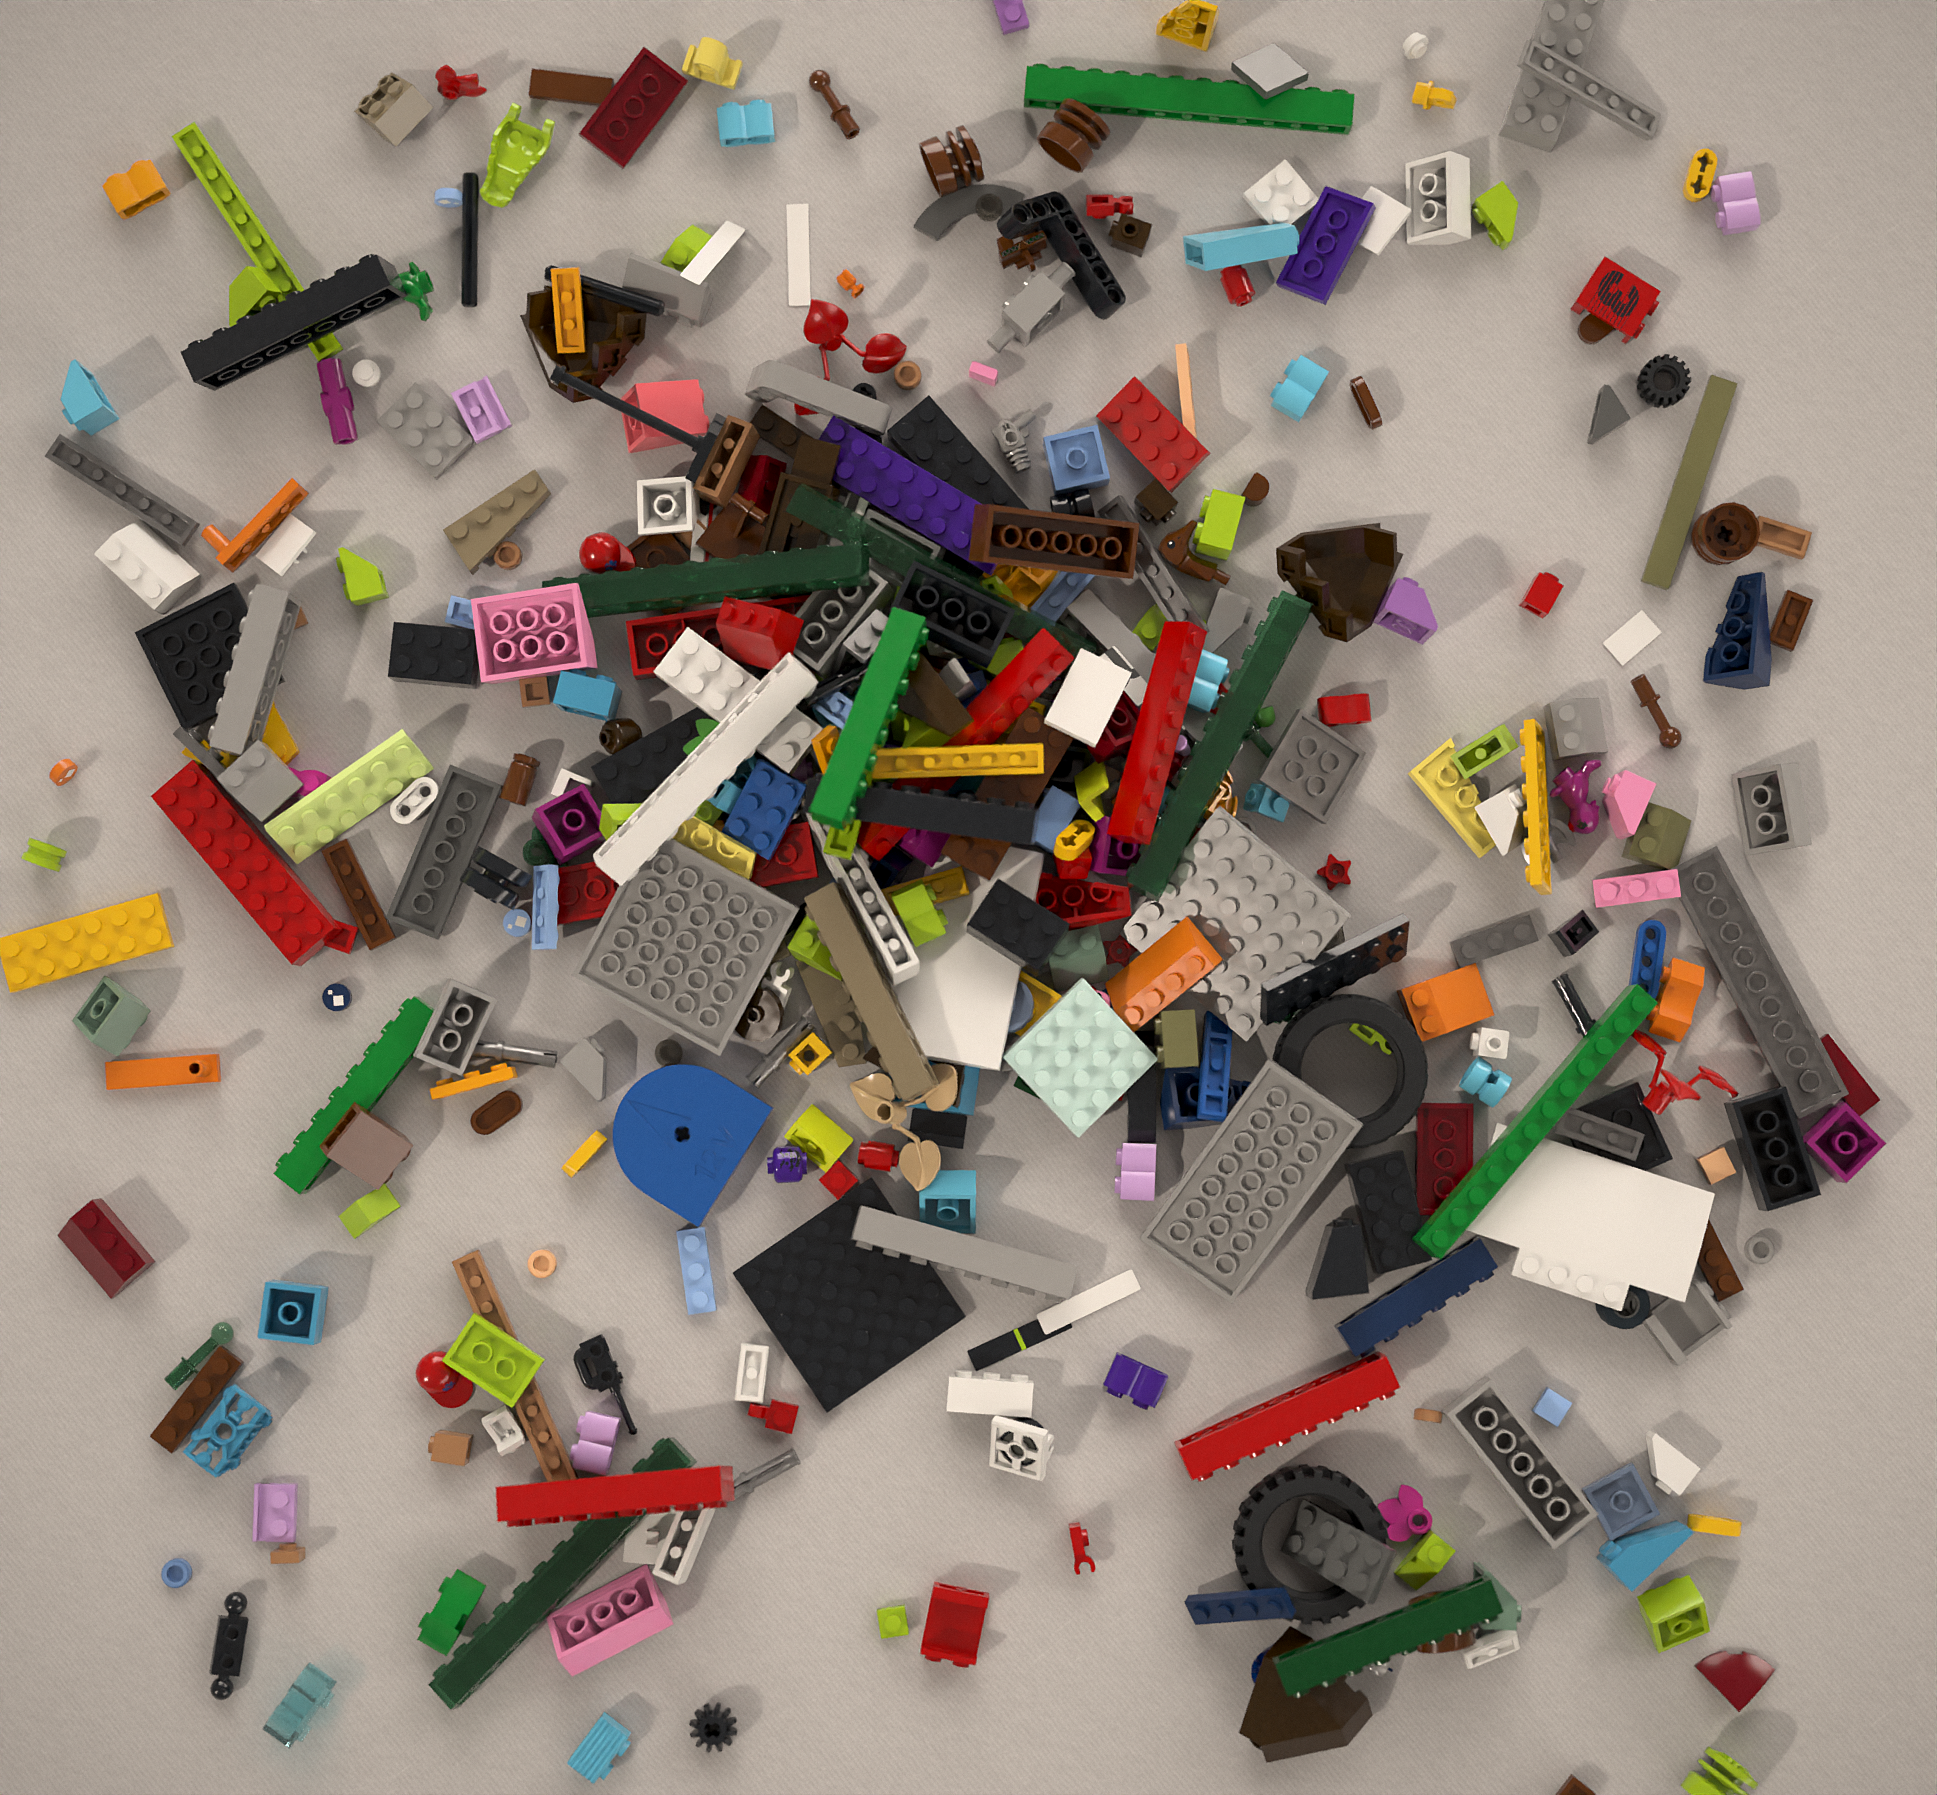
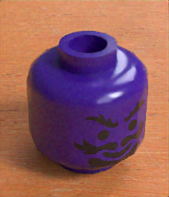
(787, 1164)

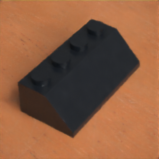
(954, 614)

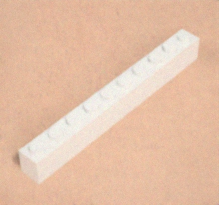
(705, 769)

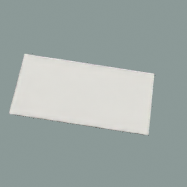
(1632, 637)

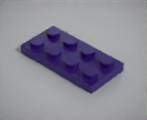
(1326, 245)

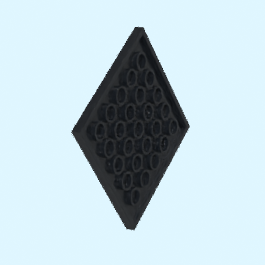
(844, 1307)

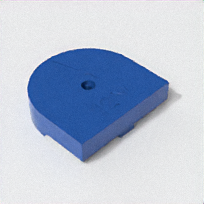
(693, 1171)

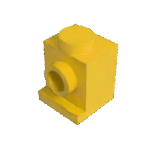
(811, 1043)

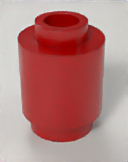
(1237, 285)
(878, 1155)

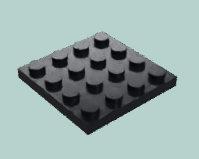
(194, 652)

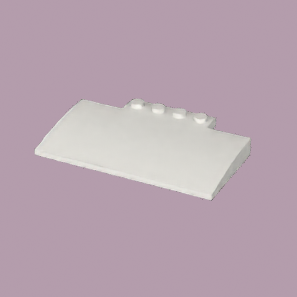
(964, 987)
(1596, 1225)

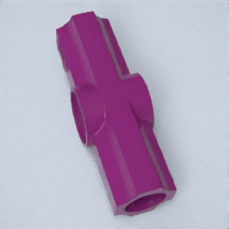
(337, 401)

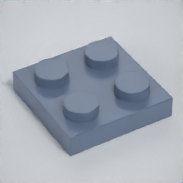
(1621, 1501)

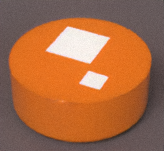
(63, 772)

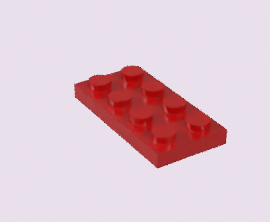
(1153, 434)

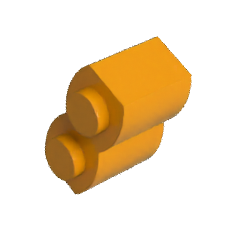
(136, 189)

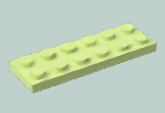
(349, 797)

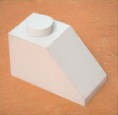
(1669, 1465)

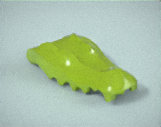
(513, 155)

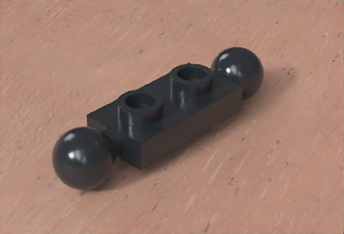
(228, 1645)

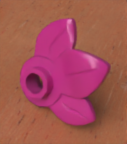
(1401, 1513)

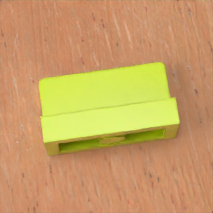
(1089, 786)
(819, 1137)

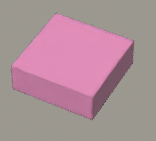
(983, 373)

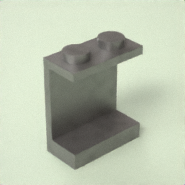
(861, 645)

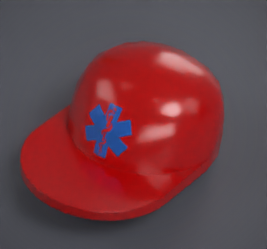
(604, 553)
(443, 1382)

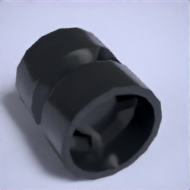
(1077, 504)

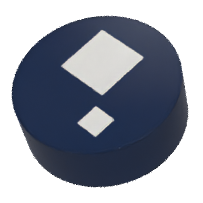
(337, 997)

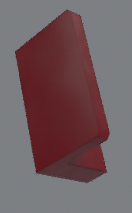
(761, 480)

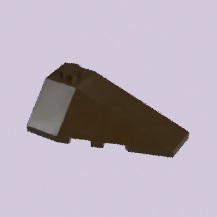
(933, 701)

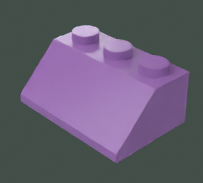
(1407, 611)

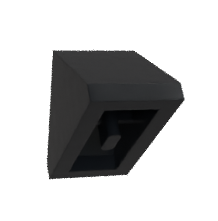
(1573, 934)

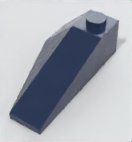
(1743, 644)
(1180, 1098)

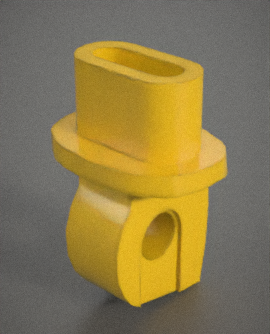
(1429, 96)

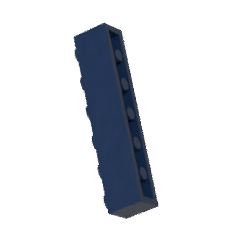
(1416, 1296)

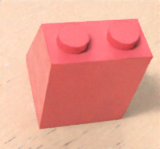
(671, 401)

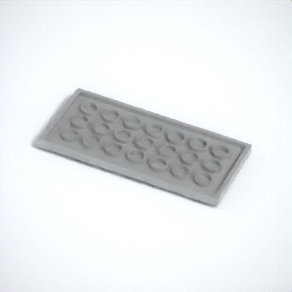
(1251, 1180)

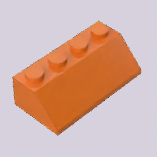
(1161, 974)

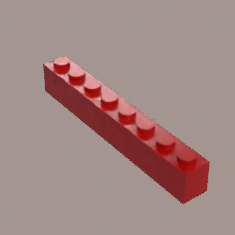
(1157, 732)

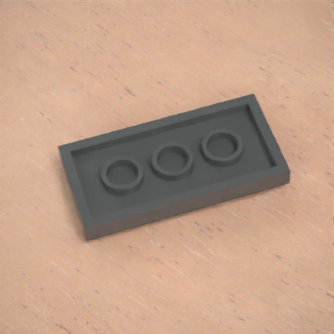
(1338, 1551)

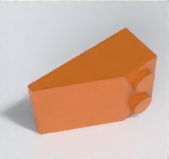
(1446, 1002)

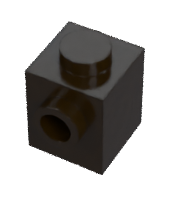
(1130, 234)
(1156, 503)

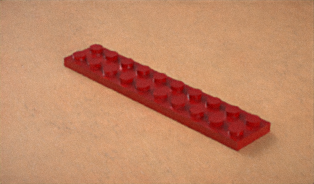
(588, 890)

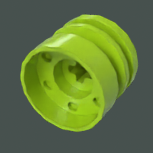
(1722, 1777)

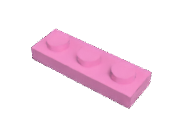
(1636, 888)

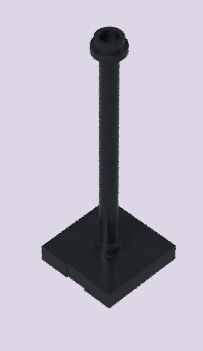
(699, 444)

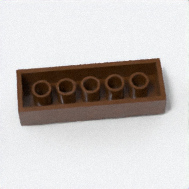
(1053, 541)
(985, 855)

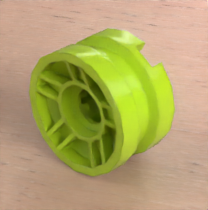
(44, 854)

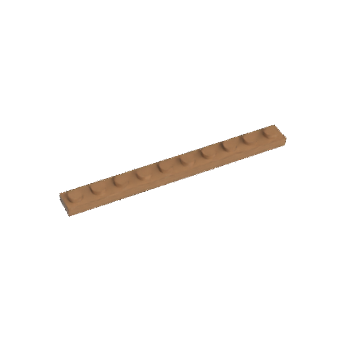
(531, 1405)

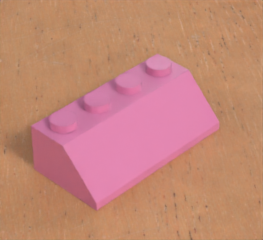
(608, 1620)

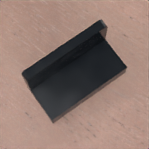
(940, 1127)

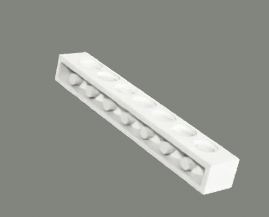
(870, 907)

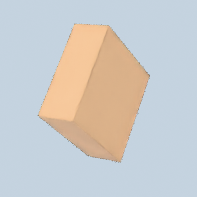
(1716, 1165)

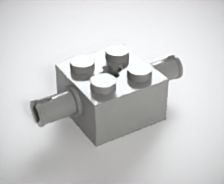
(1032, 308)

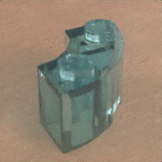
(296, 1710)

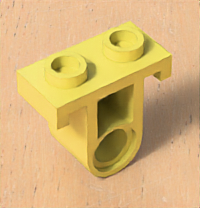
(712, 63)

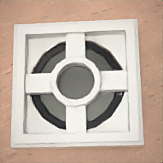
(1020, 1446)

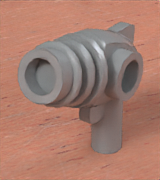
(1012, 440)

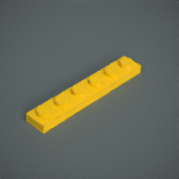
(959, 761)

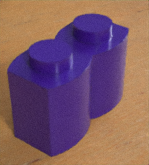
(1135, 1380)

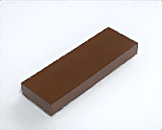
(569, 87)

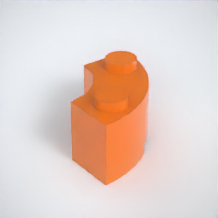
(1676, 999)

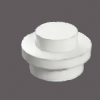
(1415, 46)
(366, 373)

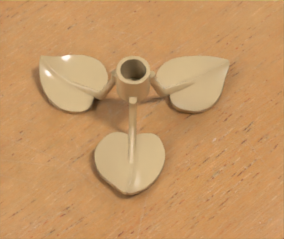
(875, 1097)

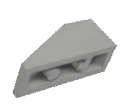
(1226, 618)

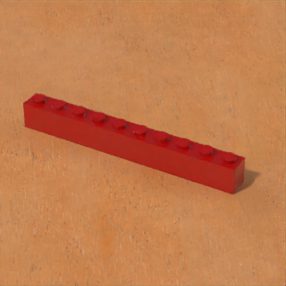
(992, 714)

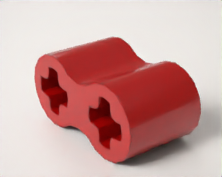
(1344, 710)

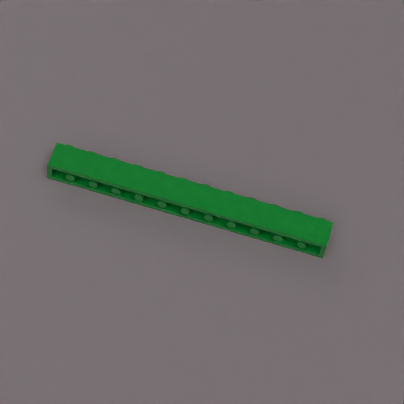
(1189, 99)
(1534, 1121)

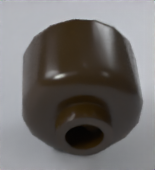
(619, 734)

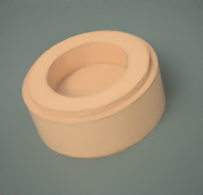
(542, 1263)

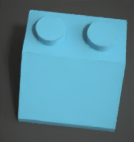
(85, 401)
(950, 1201)

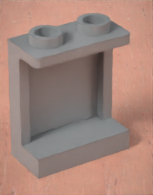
(1686, 1325)

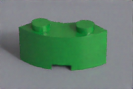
(451, 1611)

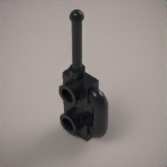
(606, 1368)

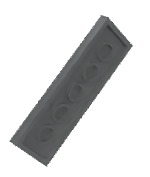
(444, 852)

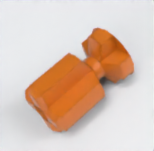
(848, 282)

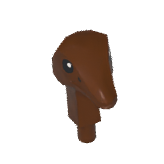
(1176, 552)

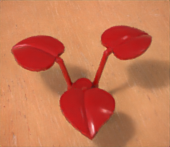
(825, 327)
(1662, 1093)

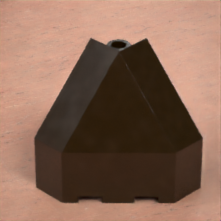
(609, 336)
(1341, 575)
(1303, 1724)

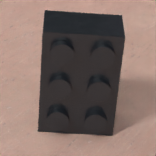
(433, 655)
(1017, 927)

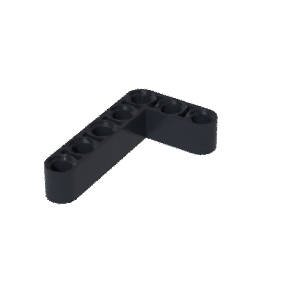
(1072, 245)

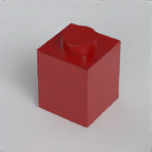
(1541, 594)
(1074, 868)
(838, 1179)

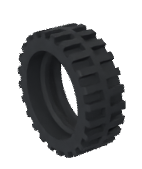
(1271, 1495)

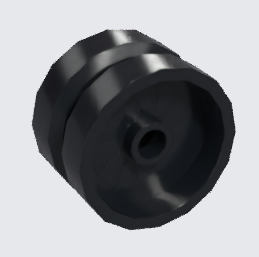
(494, 880)

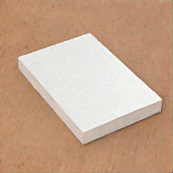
(1087, 697)

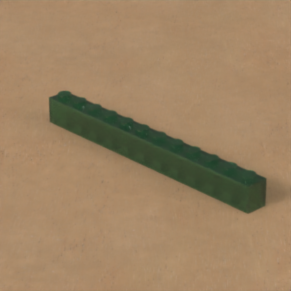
(899, 555)
(711, 581)
(1219, 746)
(545, 1590)

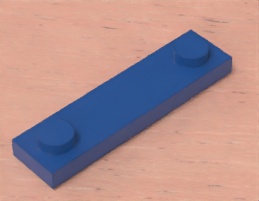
(1214, 1069)

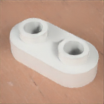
(414, 799)

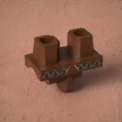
(1022, 253)

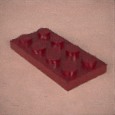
(633, 108)
(1441, 1151)

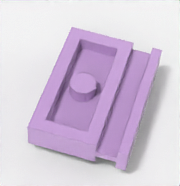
(481, 409)
(275, 1512)

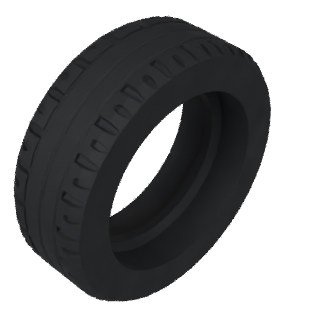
(1397, 1031)

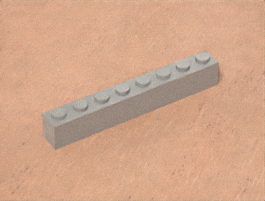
(1096, 623)
(964, 1253)

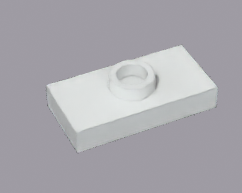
(752, 1373)
(1491, 1647)

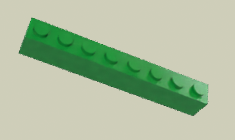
(868, 719)
(365, 1086)

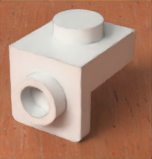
(1489, 1043)
(504, 1430)

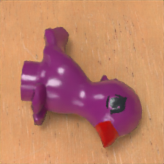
(1573, 791)

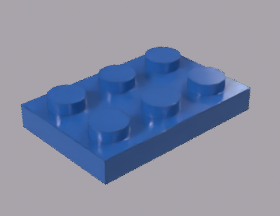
(765, 809)

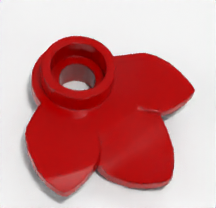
(456, 86)

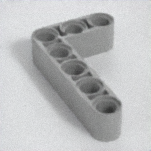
(780, 380)

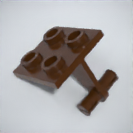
(734, 530)

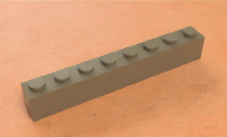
(871, 992)

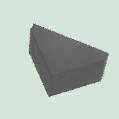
(1607, 415)

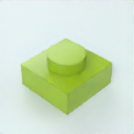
(893, 1621)

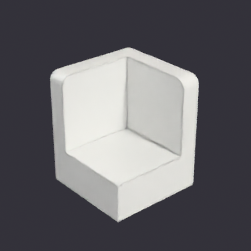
(567, 781)

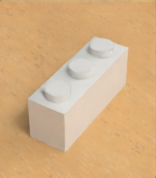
(990, 1394)
(682, 1544)

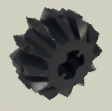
(713, 1716)

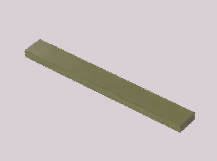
(1689, 482)

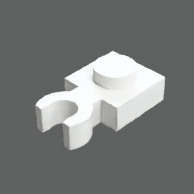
(778, 982)

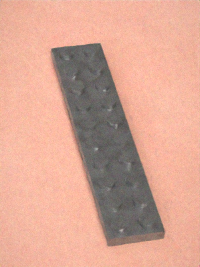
(1758, 983)

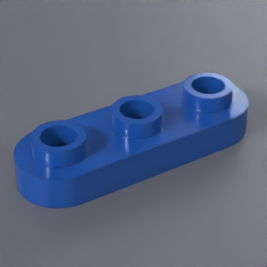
(1654, 951)

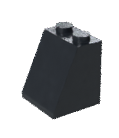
(1339, 1262)

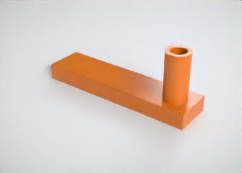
(235, 552)
(162, 1071)

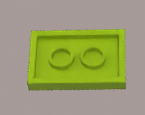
(493, 1360)

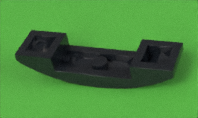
(1142, 1100)

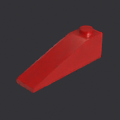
(1083, 902)

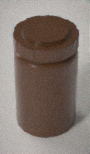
(520, 779)

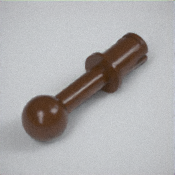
(820, 82)
(1669, 736)

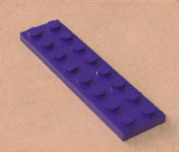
(903, 490)

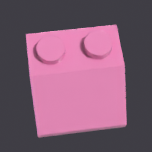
(1626, 801)

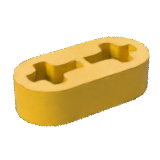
(1705, 177)
(1074, 840)
(584, 1154)
(1714, 1525)

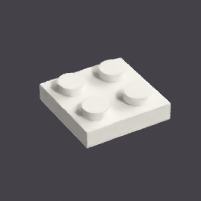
(1281, 196)

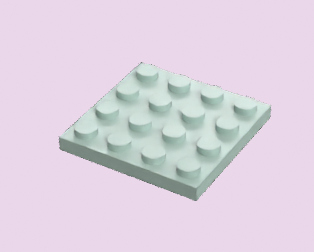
(1079, 1057)

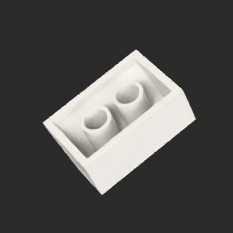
(1438, 199)
(148, 565)

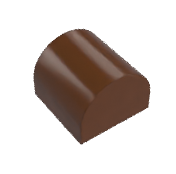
(1256, 490)

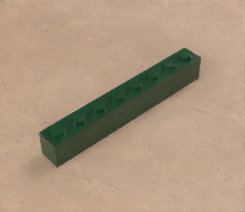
(1388, 1635)

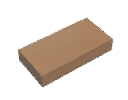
(1783, 537)

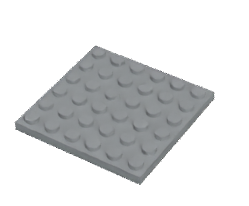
(1249, 909)
(686, 944)

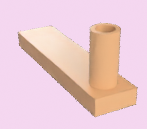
(1185, 387)

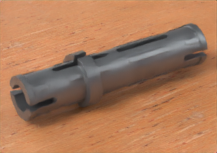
(780, 1052)
(513, 1053)
(789, 1460)

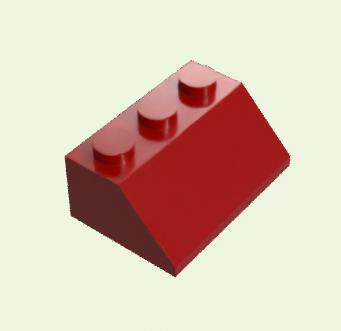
(756, 632)

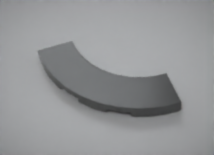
(953, 207)

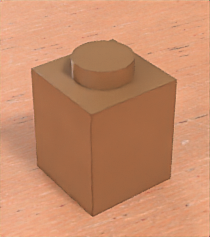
(450, 1447)

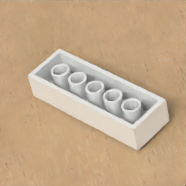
(720, 684)

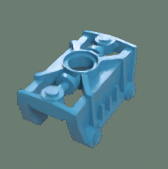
(241, 1435)

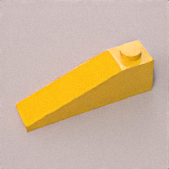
(1190, 23)

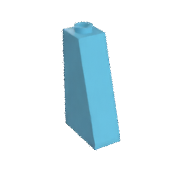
(1240, 246)

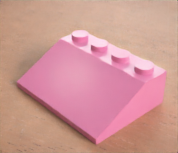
(532, 634)

